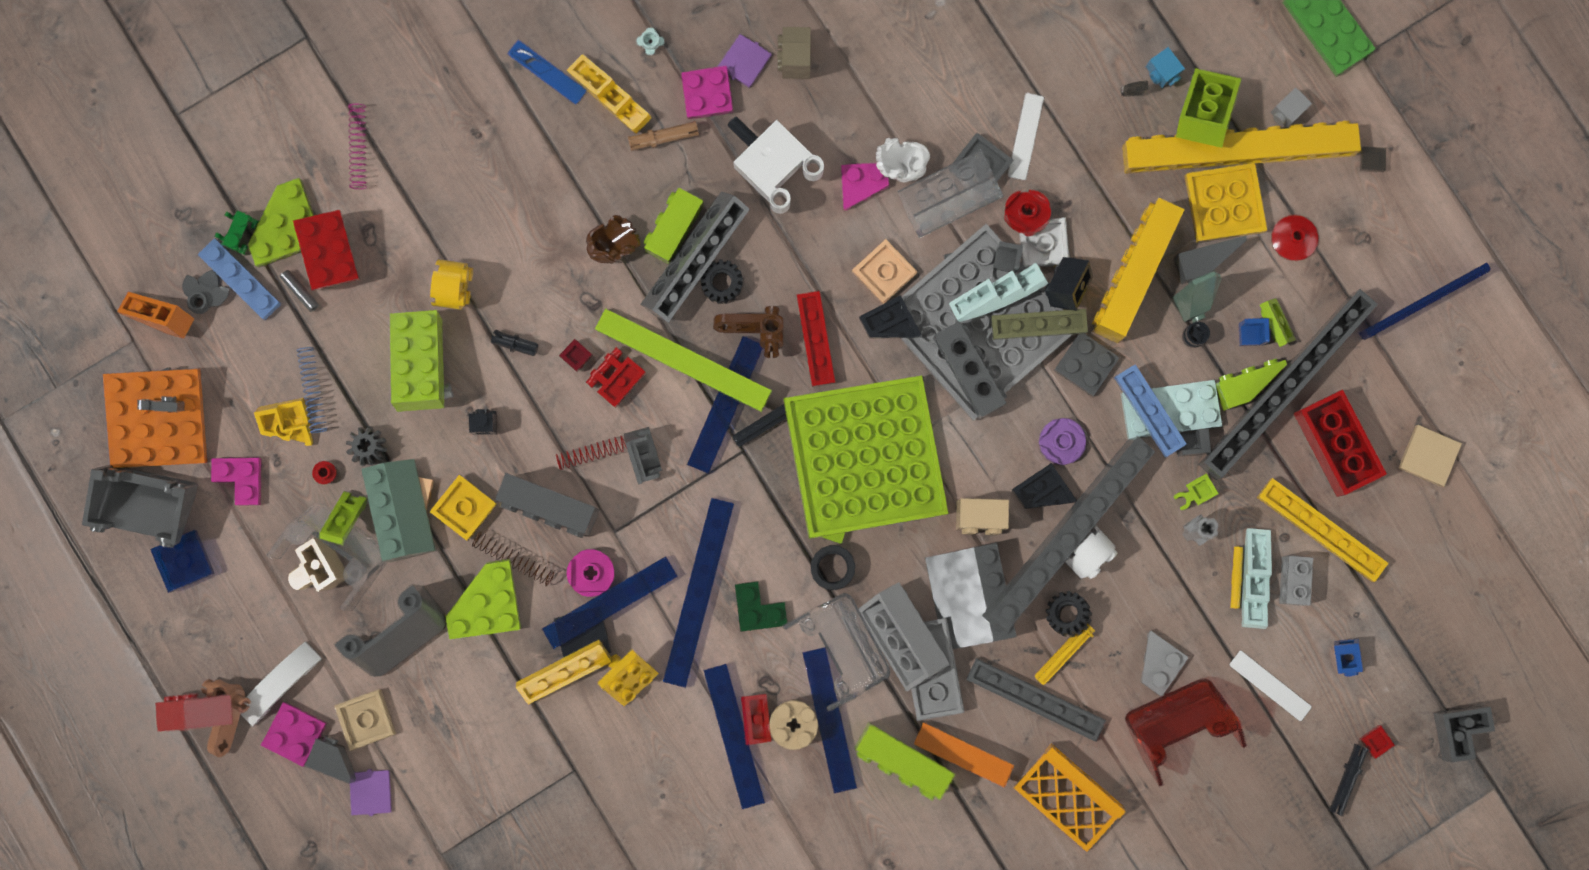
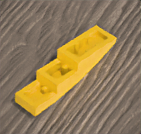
(609, 94)

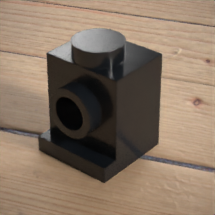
(483, 422)

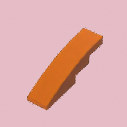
(964, 754)

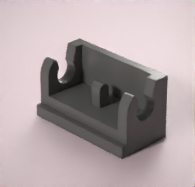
(643, 454)

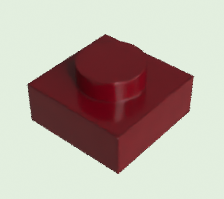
(575, 355)

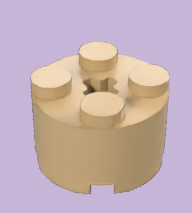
(802, 735)

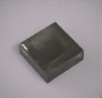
(1373, 159)

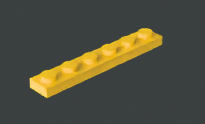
(1322, 530)

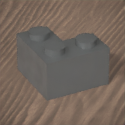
(1456, 731)

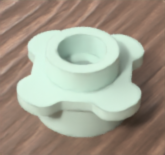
(650, 34)

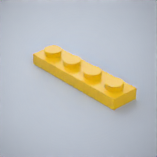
(563, 672)

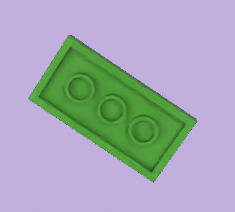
(1331, 32)

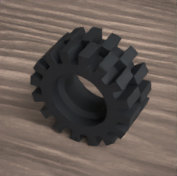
(722, 295)
(1061, 602)

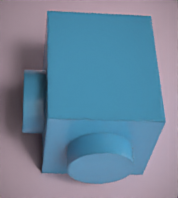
(1165, 68)

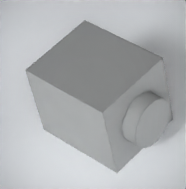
(1290, 108)

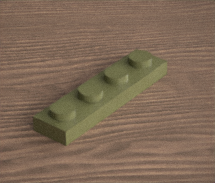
(1039, 324)

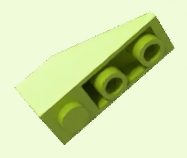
(1243, 388)

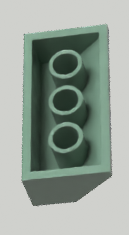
(398, 510)

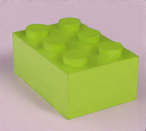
(1208, 107)

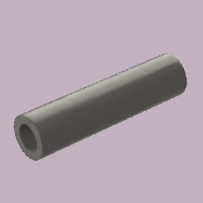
(298, 289)

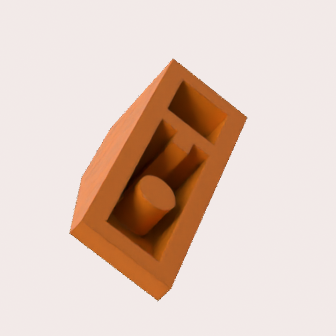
(156, 314)

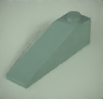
(1198, 297)

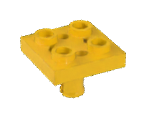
(627, 677)

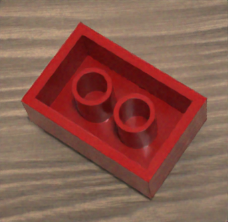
(326, 250)

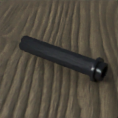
(760, 426)

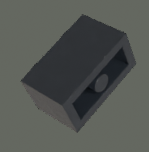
(1069, 283)

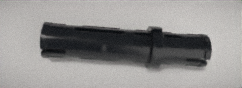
(1349, 779)

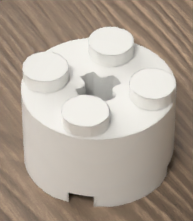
(1091, 554)

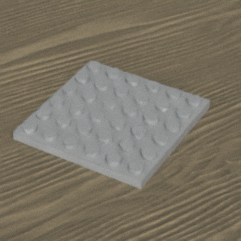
(931, 311)

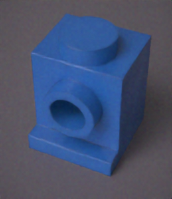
(1351, 667)

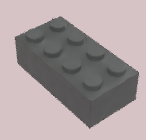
(547, 504)

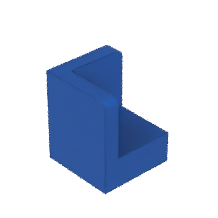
(1254, 332)

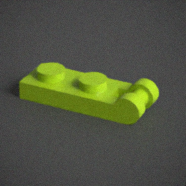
(343, 518)

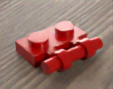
(620, 382)

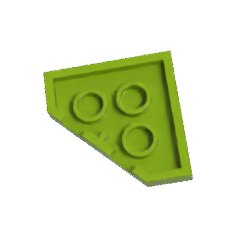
(275, 232)
(486, 604)

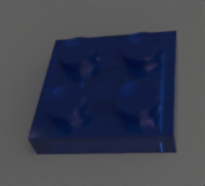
(183, 562)

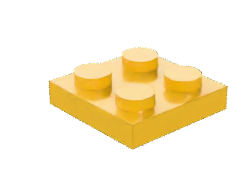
(463, 507)

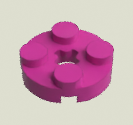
(581, 563)

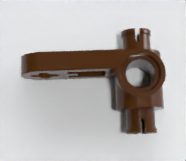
(755, 324)

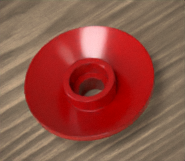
(1287, 245)

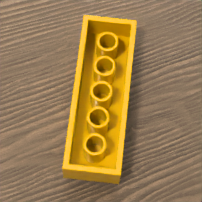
(1137, 271)

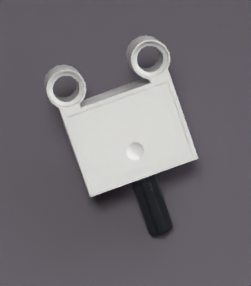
(772, 160)

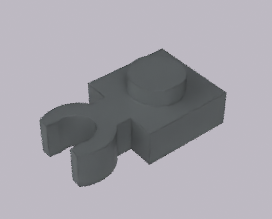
(166, 404)

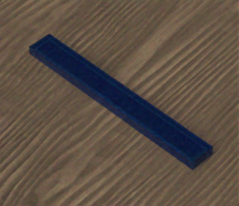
(698, 592)

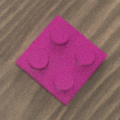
(707, 92)
(293, 733)

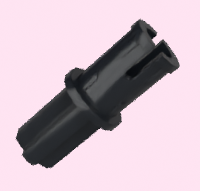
(514, 343)

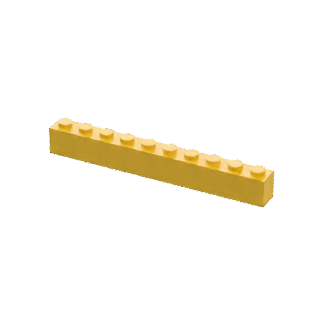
(1243, 147)

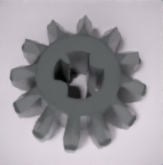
(359, 442)

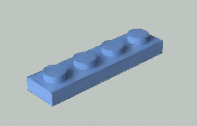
(239, 279)
(1150, 410)

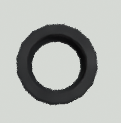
(832, 549)

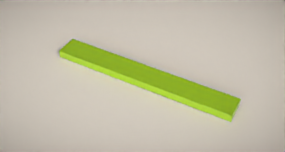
(683, 360)

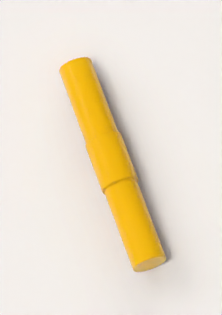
(1236, 579)

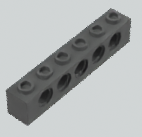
(695, 256)

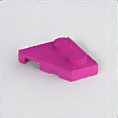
(861, 182)

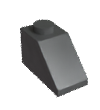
(331, 759)

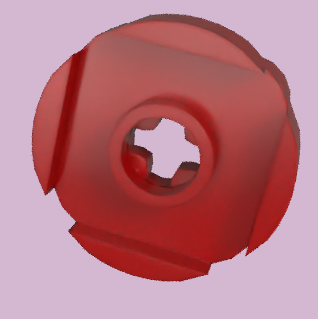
(1027, 223)

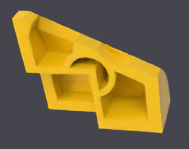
(285, 420)

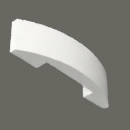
(280, 681)

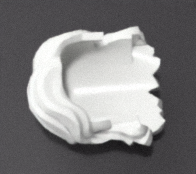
(902, 161)

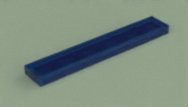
(1425, 301)
(723, 409)
(609, 602)
(830, 721)
(733, 736)

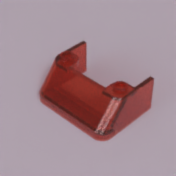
(1178, 717)

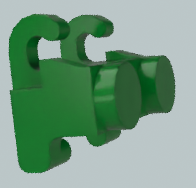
(236, 231)

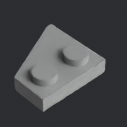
(1160, 664)

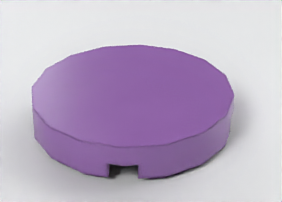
(1062, 441)

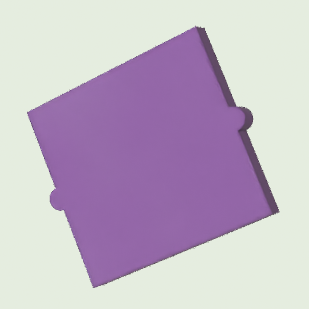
(745, 60)
(371, 793)

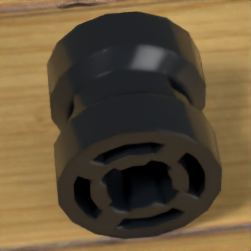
(1198, 331)

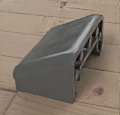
(139, 503)
(416, 627)

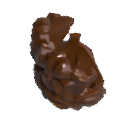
(612, 241)

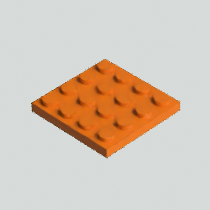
(152, 436)

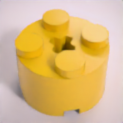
(451, 284)

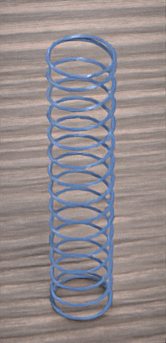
(315, 423)

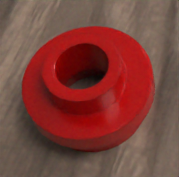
(331, 472)

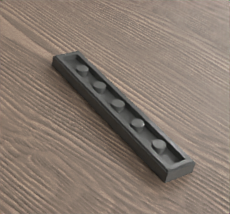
(1036, 700)

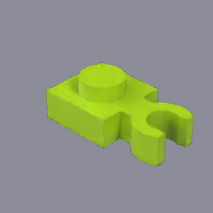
(1199, 490)

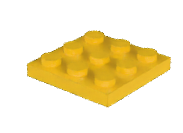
(1225, 202)

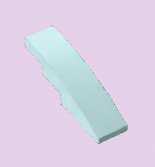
(995, 295)
(1255, 580)

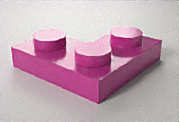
(245, 474)

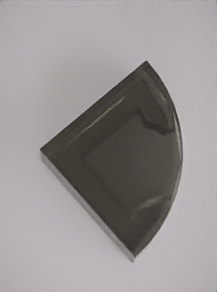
(1134, 89)

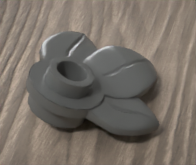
(204, 288)

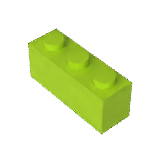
(673, 225)

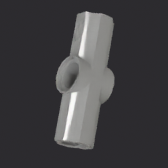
(1200, 529)

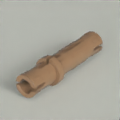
(664, 135)

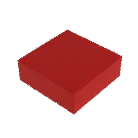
(1377, 741)

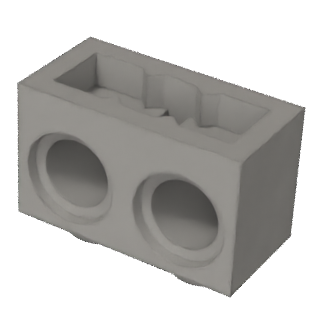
(1296, 580)

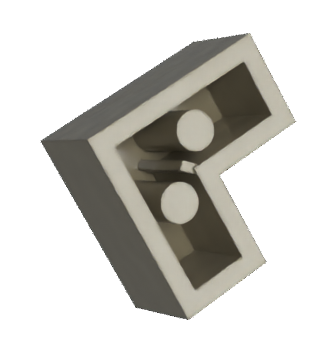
(795, 53)

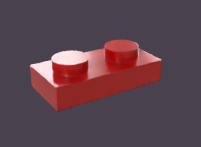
(756, 719)

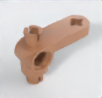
(222, 736)

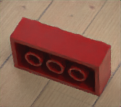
(1340, 443)

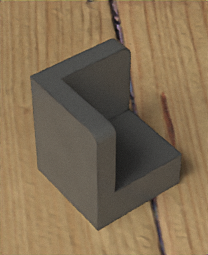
(1007, 257)
(1196, 443)

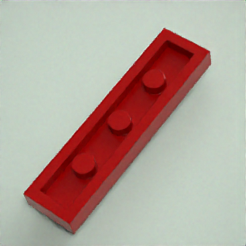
(815, 339)

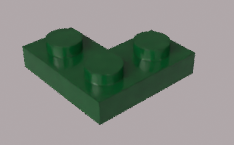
(753, 614)

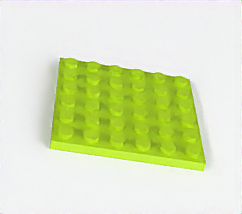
(865, 456)

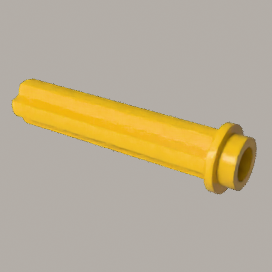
(1062, 655)

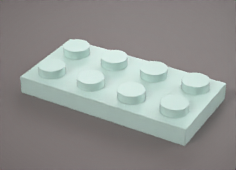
(1188, 406)

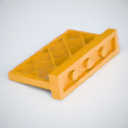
(1084, 783)

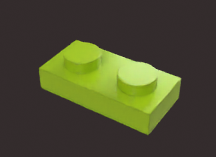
(1278, 323)

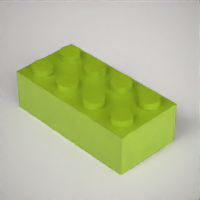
(416, 361)
(904, 761)

